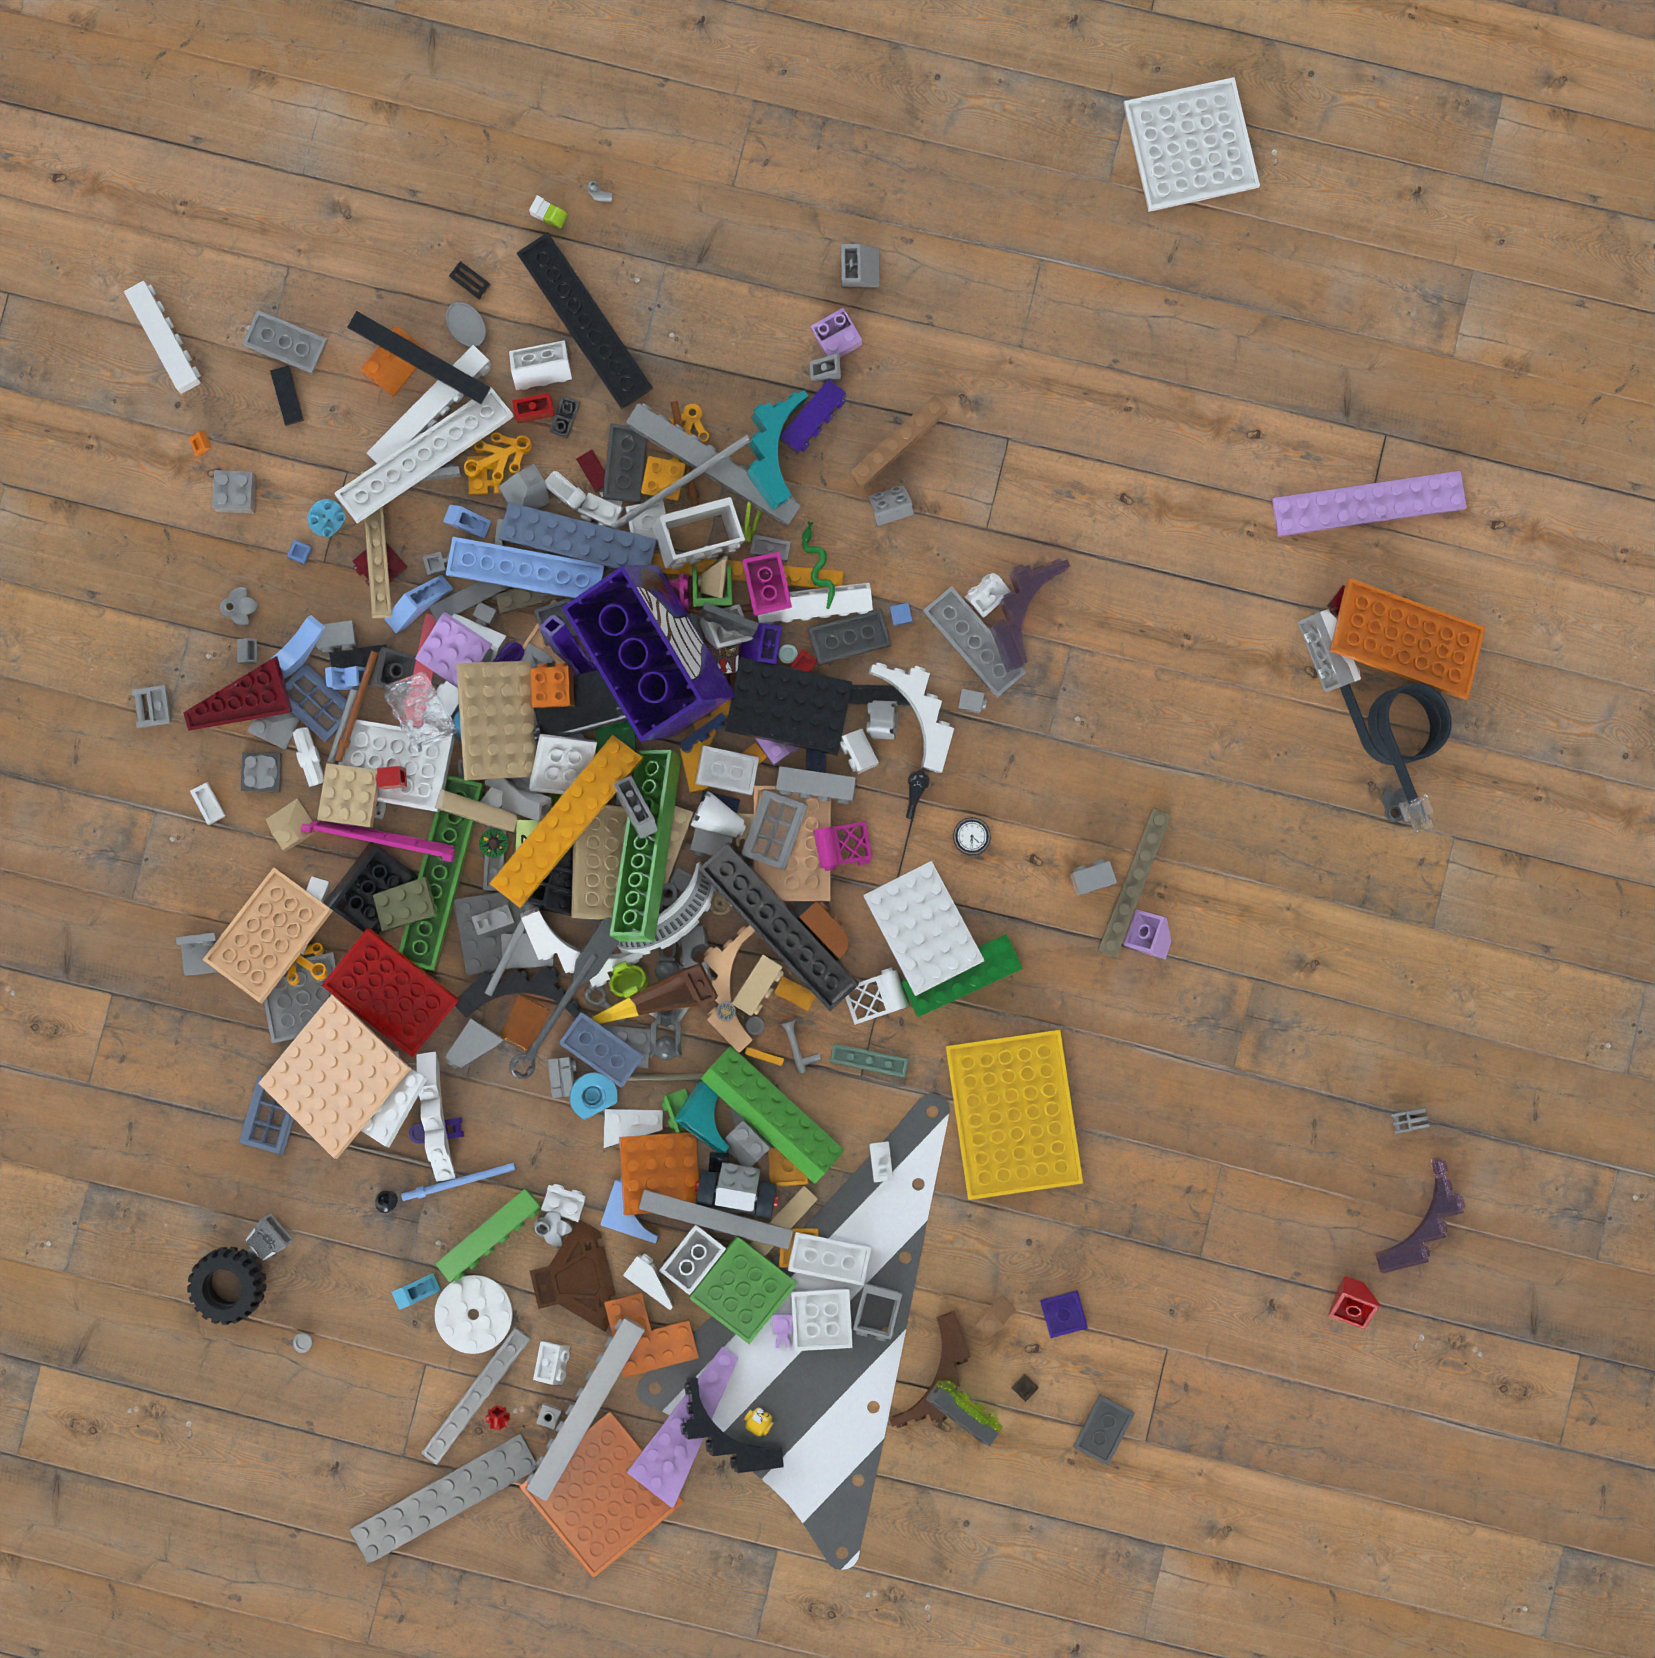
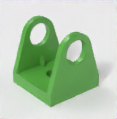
(728, 596)

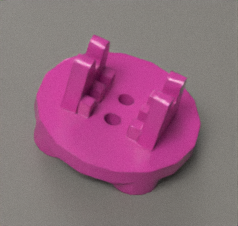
(682, 584)

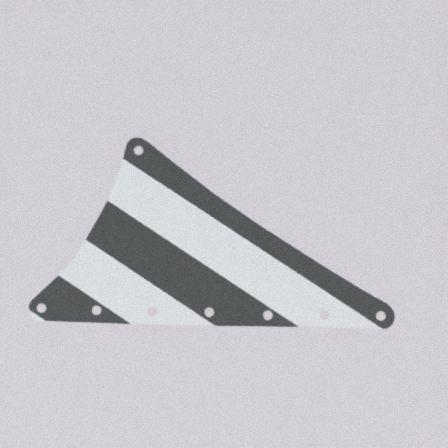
(824, 1394)

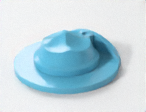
(592, 1094)

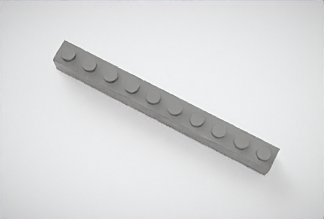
(694, 453)
(585, 1409)

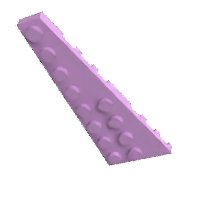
(669, 1455)

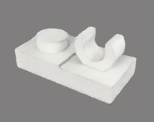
(881, 1161)

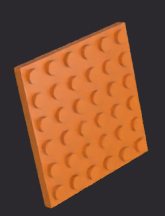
(596, 1501)

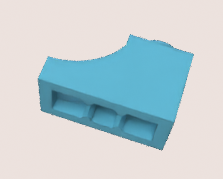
(416, 1291)

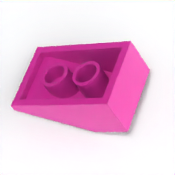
(767, 583)

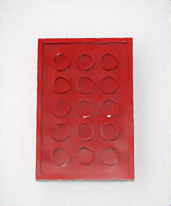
(390, 992)

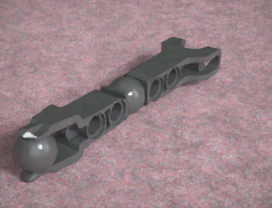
(666, 1046)

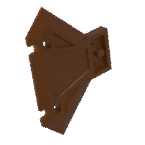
(577, 1277)

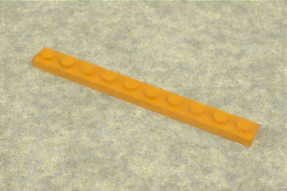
(794, 575)

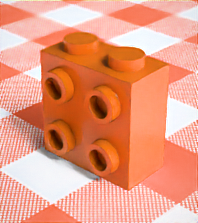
(552, 686)

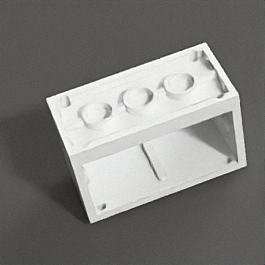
(720, 507)

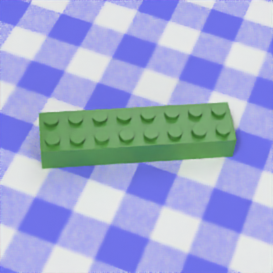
(772, 1114)

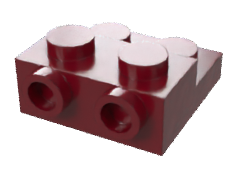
(395, 564)

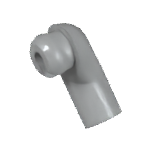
(597, 194)

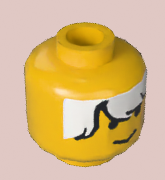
(758, 1422)

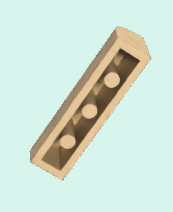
(476, 811)

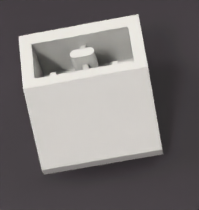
(859, 750)

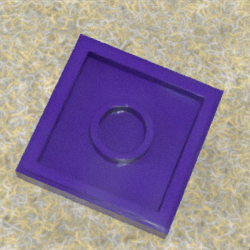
(1064, 1314)

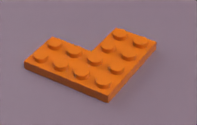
(657, 1346)

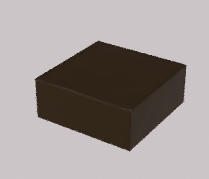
(1025, 1387)

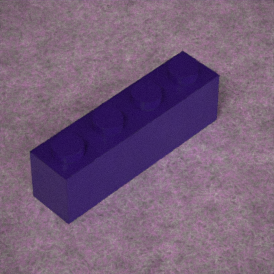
(813, 416)

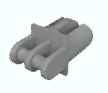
(1408, 1121)

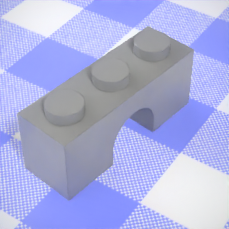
(691, 944)

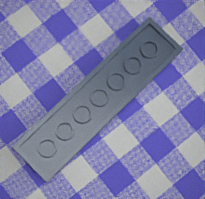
(575, 538)

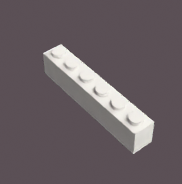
(162, 336)
(814, 601)

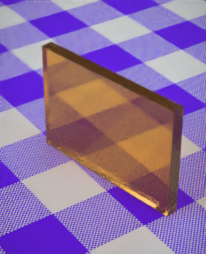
(524, 1022)

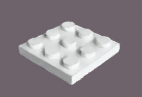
(559, 762)
(821, 1319)

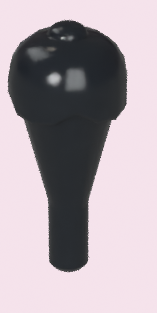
(918, 782)

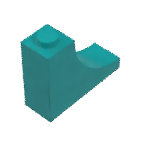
(699, 1119)

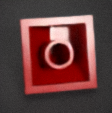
(1354, 1303)

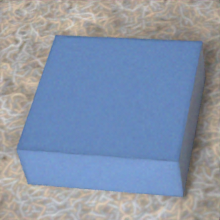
(299, 552)
(901, 614)

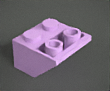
(836, 334)

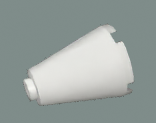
(717, 817)

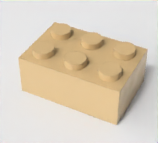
(758, 986)

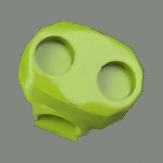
(627, 980)

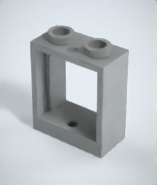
(883, 1292)

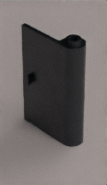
(593, 709)

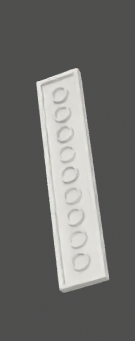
(422, 456)

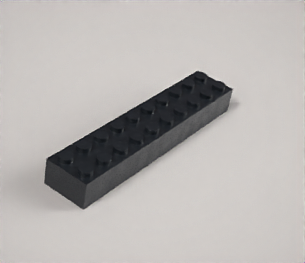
(779, 926)

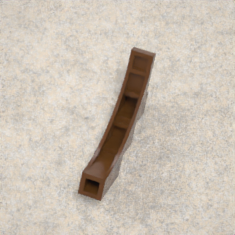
(953, 1350)

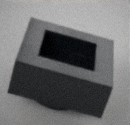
(716, 1160)

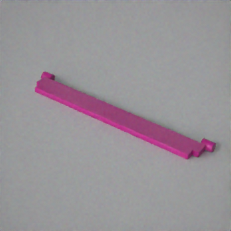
(445, 851)

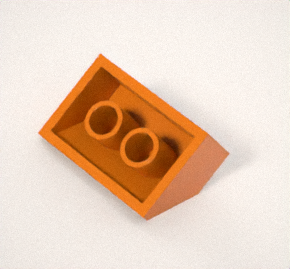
(387, 369)

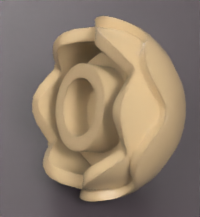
(719, 909)

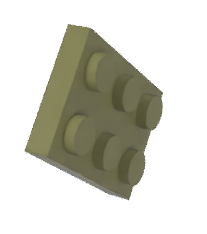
(404, 904)

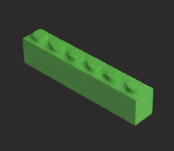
(488, 1234)

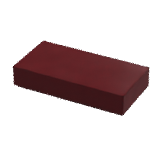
(592, 469)

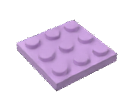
(451, 644)

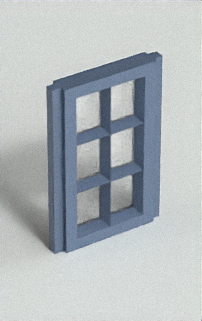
(315, 703)
(266, 1122)

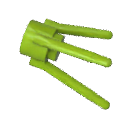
(746, 529)

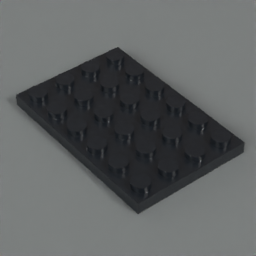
(788, 706)

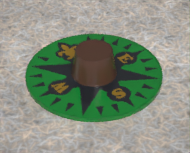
(493, 843)

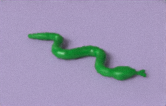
(806, 536)

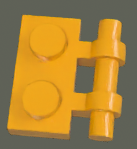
(479, 484)

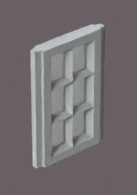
(774, 829)

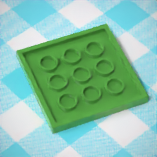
(743, 1289)

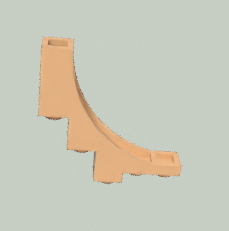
(722, 963)

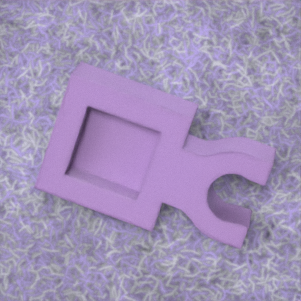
(782, 1326)

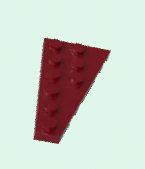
(248, 698)

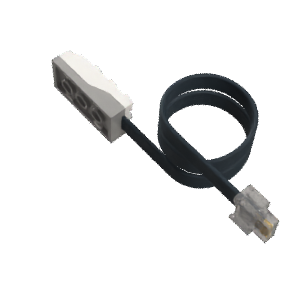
(1340, 671)

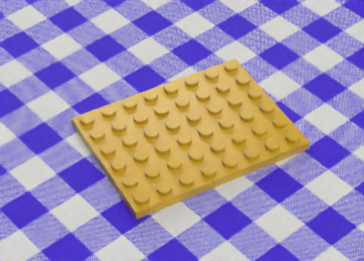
(1014, 1114)

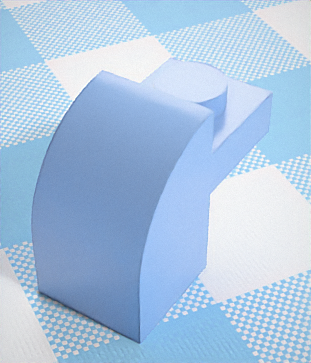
(344, 678)

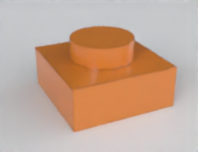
(200, 443)

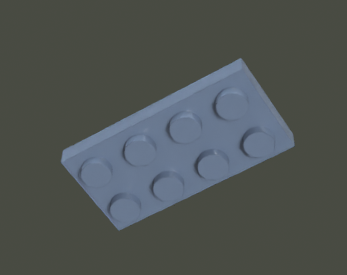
(601, 1049)

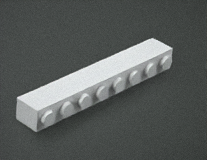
(428, 408)

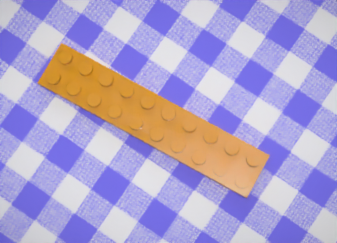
(565, 821)

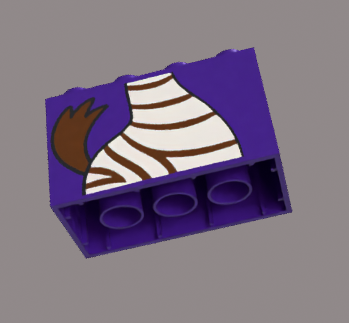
(648, 651)

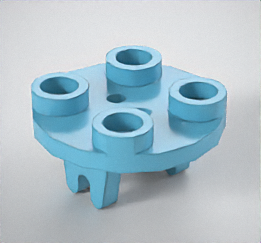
(331, 511)

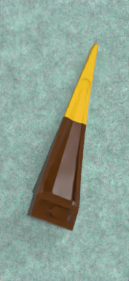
(679, 990)

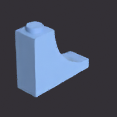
(416, 602)
(298, 649)
(628, 1224)

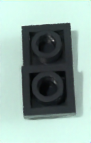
(565, 416)

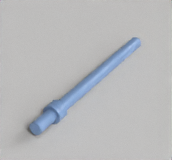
(422, 1191)

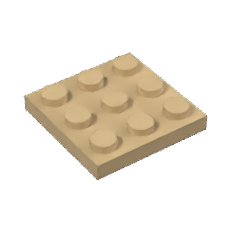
(348, 795)

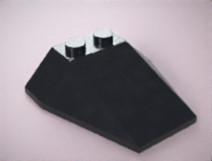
(556, 889)

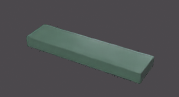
(869, 1060)

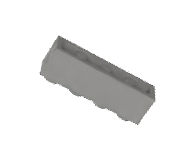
(816, 784)

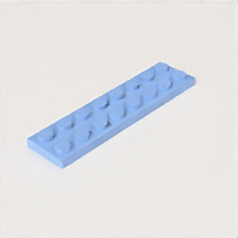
(521, 568)

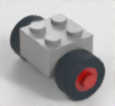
(737, 1189)

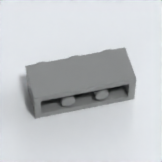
(635, 807)

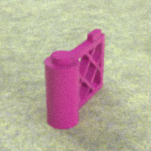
(830, 852)

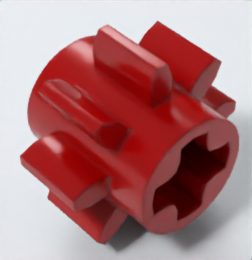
(497, 1417)

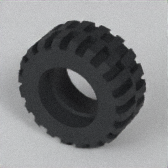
(206, 1298)

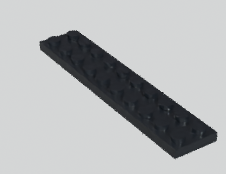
(584, 320)

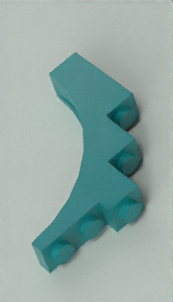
(764, 444)

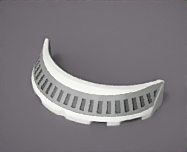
(679, 917)

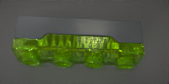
(964, 1413)

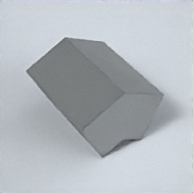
(246, 651)

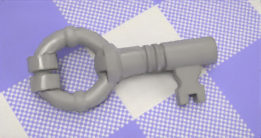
(602, 1002)

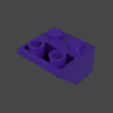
(764, 645)

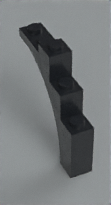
(515, 983)
(745, 1457)

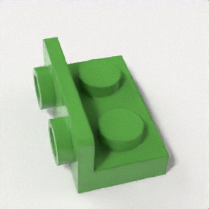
(673, 1104)

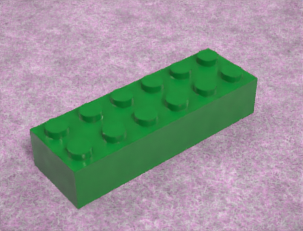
(998, 963)

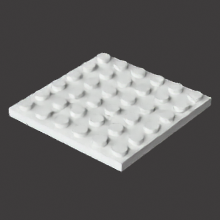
(1191, 144)

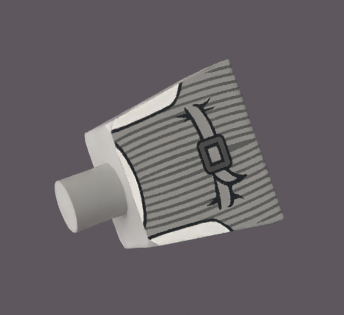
(267, 1238)

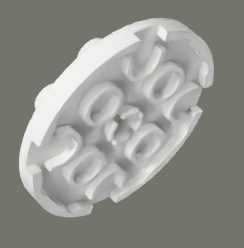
(494, 1314)

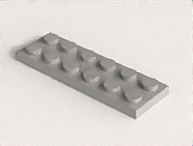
(971, 640)

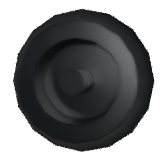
(386, 1201)

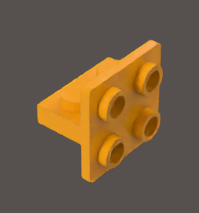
(661, 474)

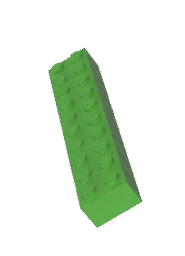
(645, 859)
(425, 938)

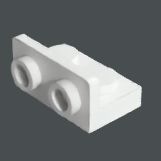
(599, 510)
(987, 594)
(563, 1201)
(551, 1363)

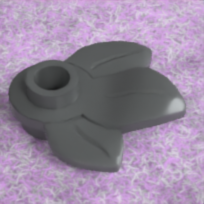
(1391, 802)

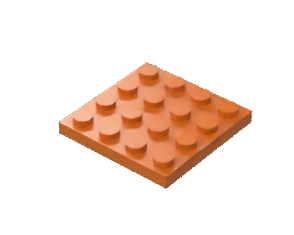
(660, 1165)

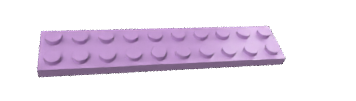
(1369, 503)

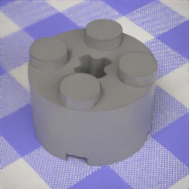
(883, 719)

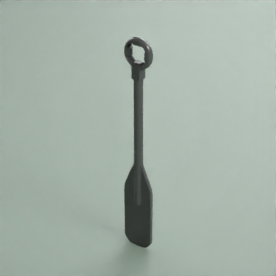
(586, 967)

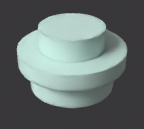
(788, 653)

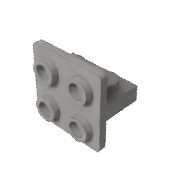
(891, 505)

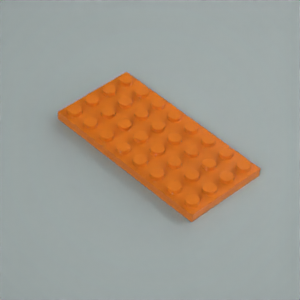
(1407, 639)

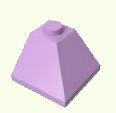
(1149, 934)

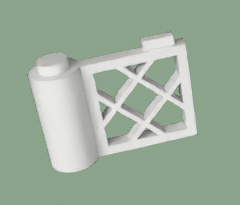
(891, 993)

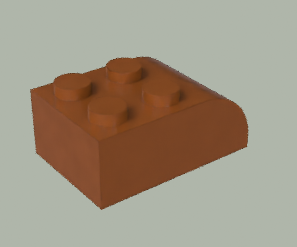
(826, 928)

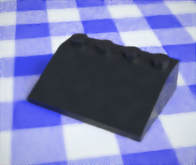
(369, 875)

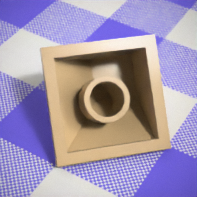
(714, 578)
(287, 824)

